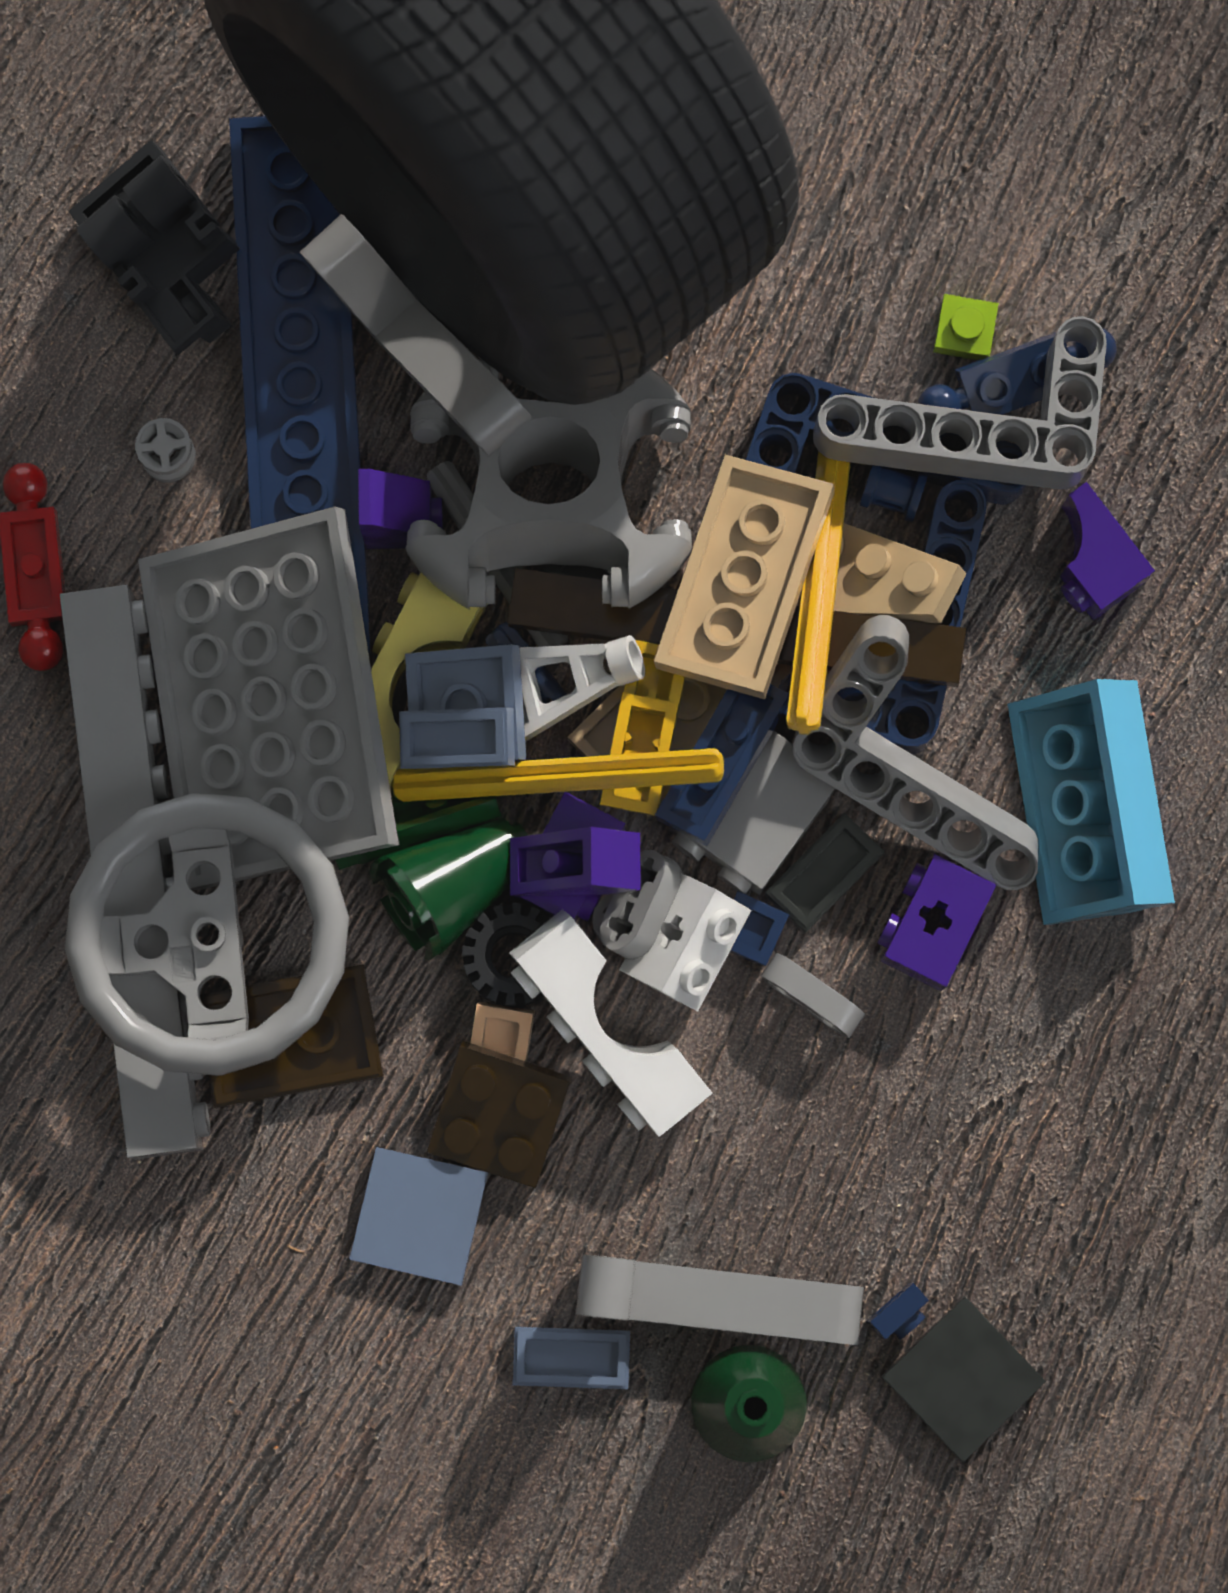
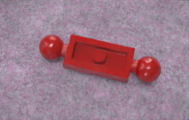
(32, 566)

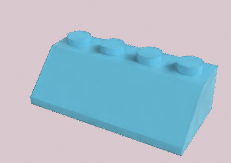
(1091, 801)

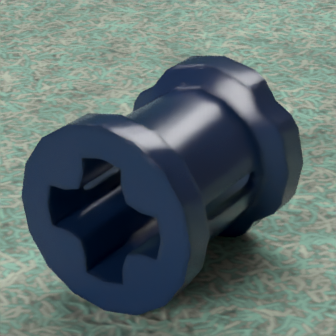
(894, 491)

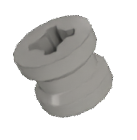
(162, 438)

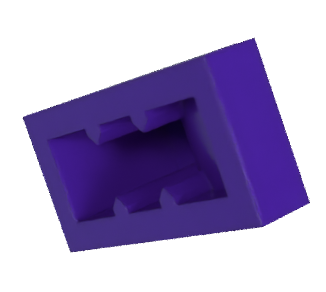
(1104, 560)

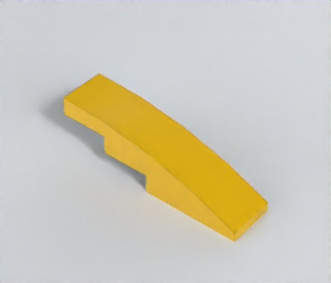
(645, 726)

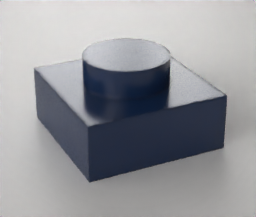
(760, 930)
(900, 1313)

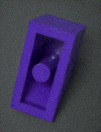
(391, 505)
(575, 863)

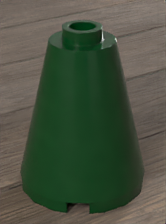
(446, 883)
(728, 1383)

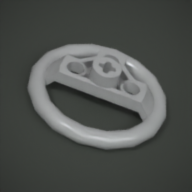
(108, 944)

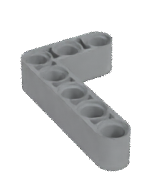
(414, 336)
(983, 430)
(905, 772)
(719, 1300)

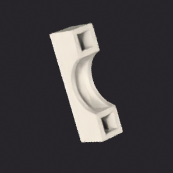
(653, 1078)

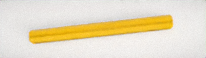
(817, 608)
(561, 775)

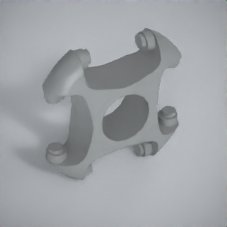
(581, 532)

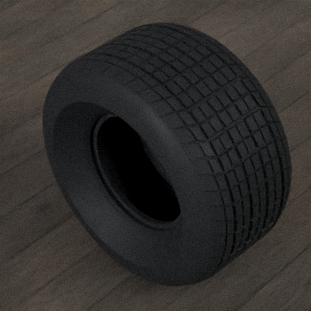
(535, 168)

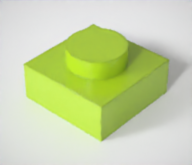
(965, 327)

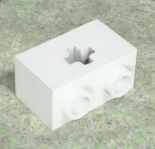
(690, 943)

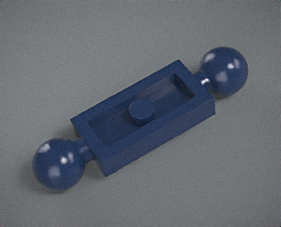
(1005, 379)

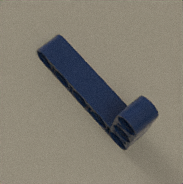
(795, 430)
(908, 696)

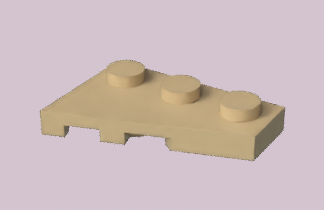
(893, 579)

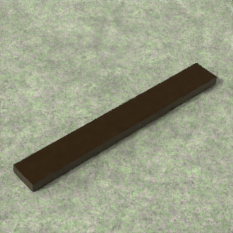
(576, 608)

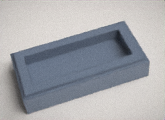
(457, 738)
(571, 1358)

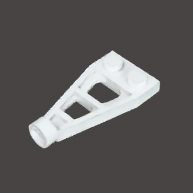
(589, 676)

